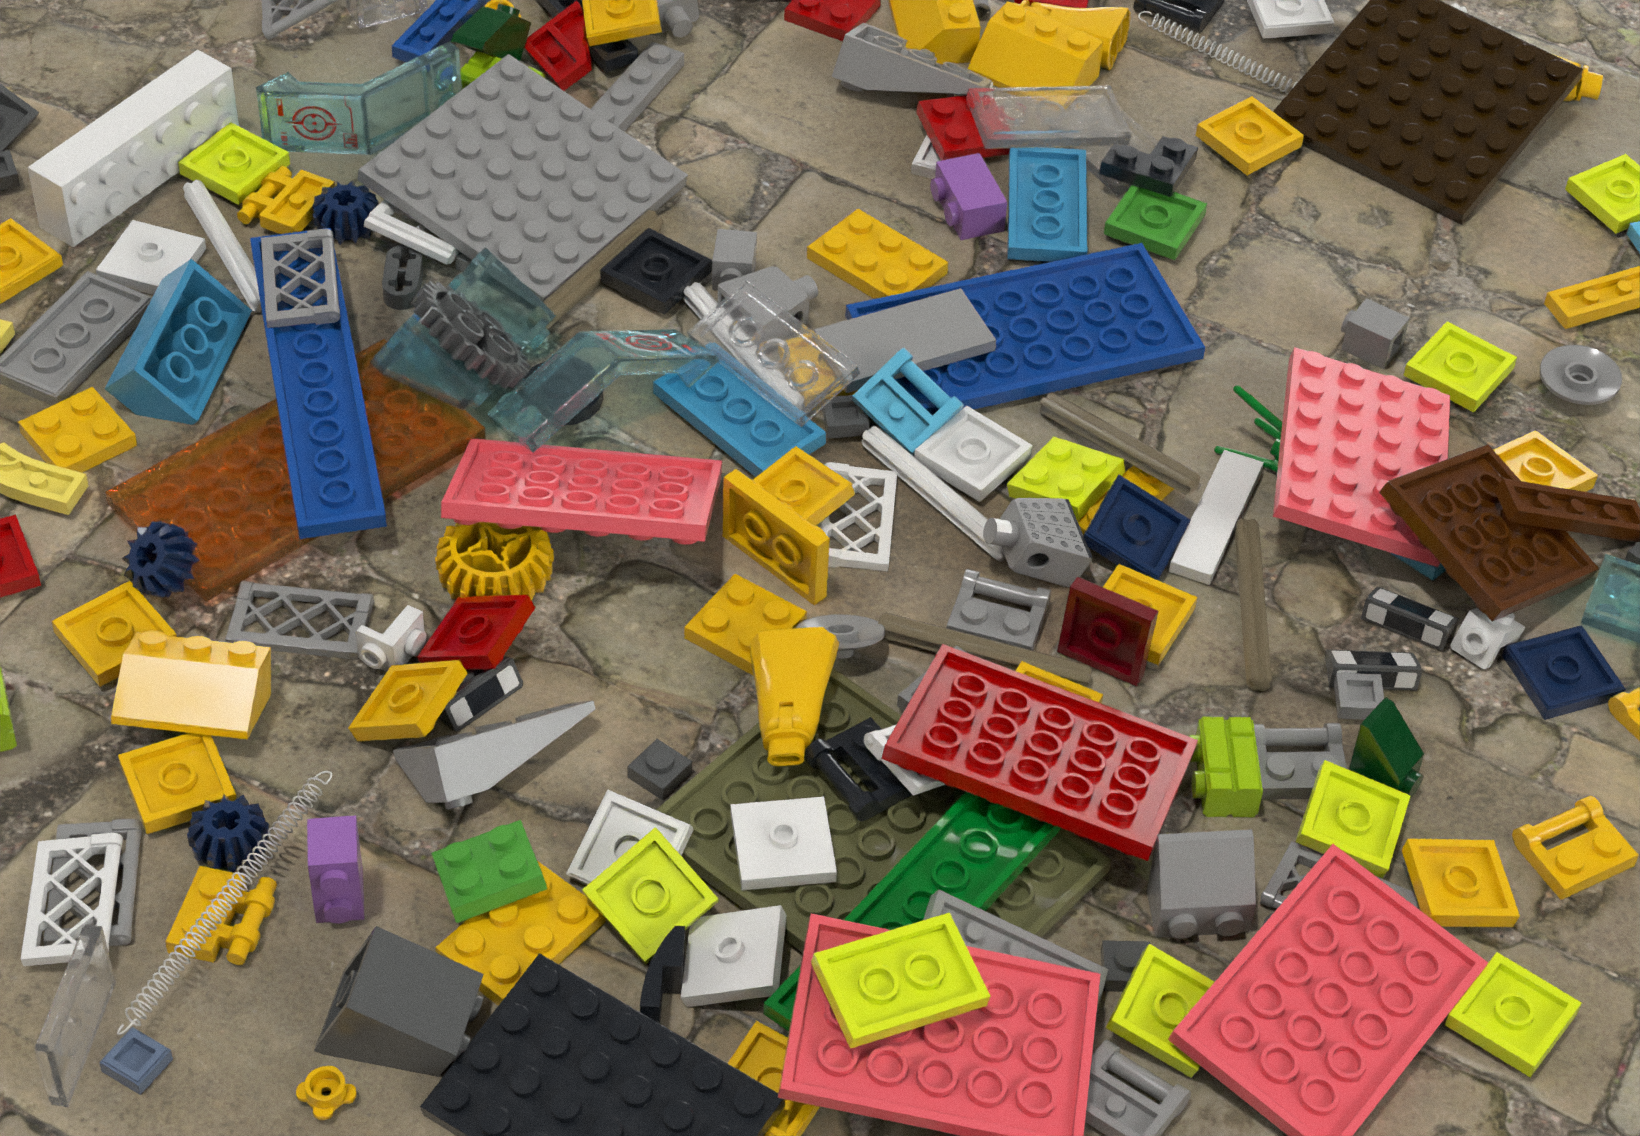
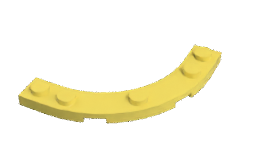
(35, 480)

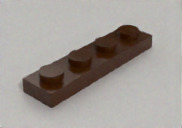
(1569, 510)

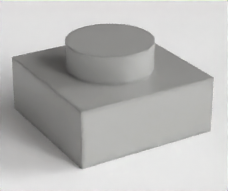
(1357, 694)

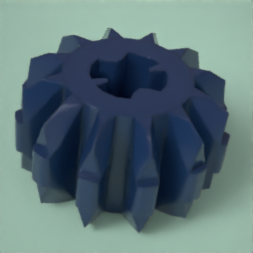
(344, 211)
(160, 559)
(227, 833)

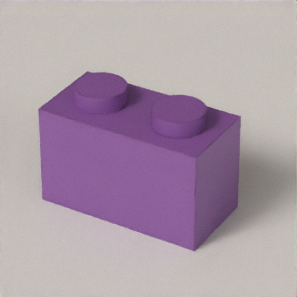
(969, 196)
(335, 869)

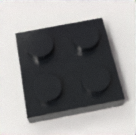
(655, 270)

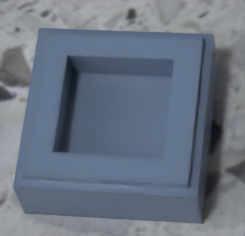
(136, 1060)

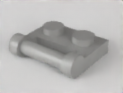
(996, 620)
(1294, 773)
(1121, 1109)

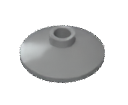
(1580, 374)
(851, 631)

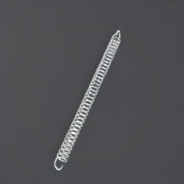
(1217, 52)
(213, 906)

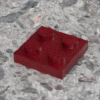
(1107, 631)

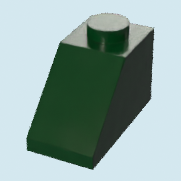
(494, 32)
(1388, 750)

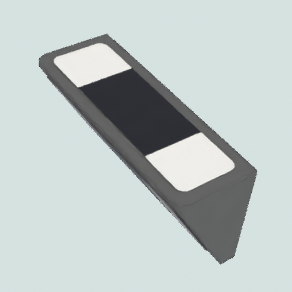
(1408, 618)
(1397, 669)
(480, 693)

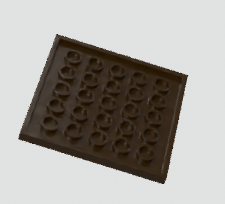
(1427, 101)

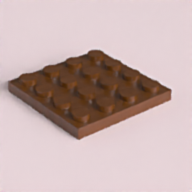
(1465, 528)

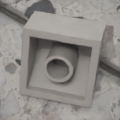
(1202, 883)

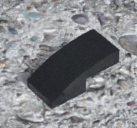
(664, 973)

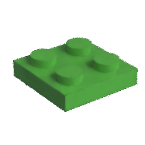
(1155, 220)
(489, 871)

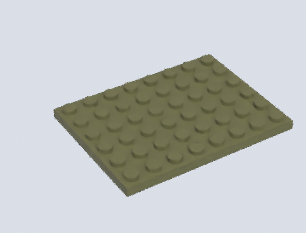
(861, 849)

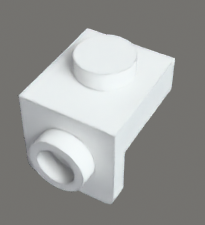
(1481, 638)
(396, 645)

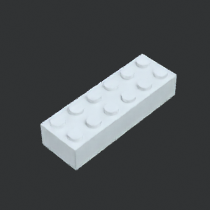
(131, 148)

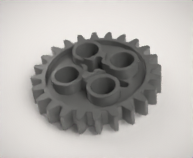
(470, 334)

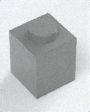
(733, 255)
(1374, 333)

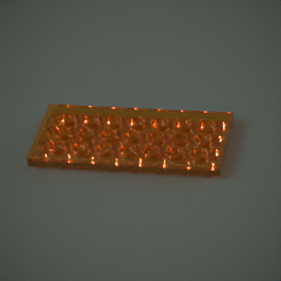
(236, 483)

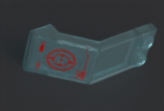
(357, 116)
(585, 369)

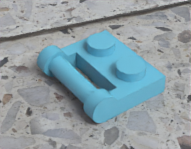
(897, 410)

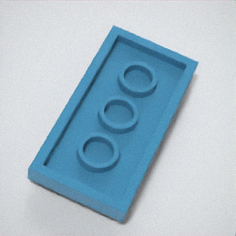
(1047, 204)
(737, 418)

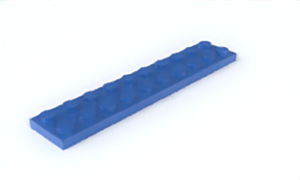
(321, 413)

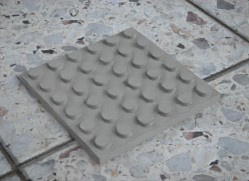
(522, 175)

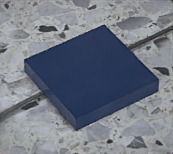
(1135, 529)
(1562, 672)

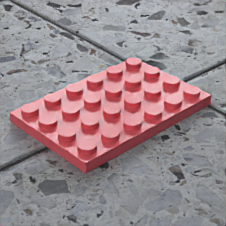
(1345, 440)
(584, 491)
(1328, 1001)
(981, 1073)

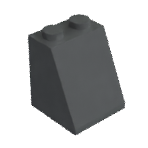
(401, 1007)

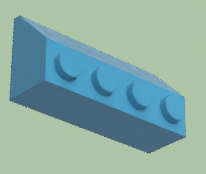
(179, 347)

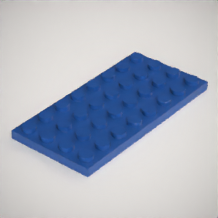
(1060, 327)

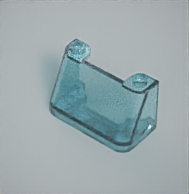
(422, 364)

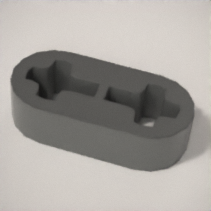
(409, 277)

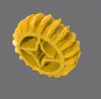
(494, 560)

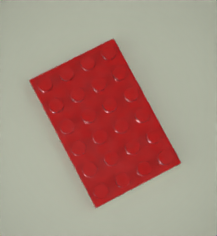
(1041, 751)

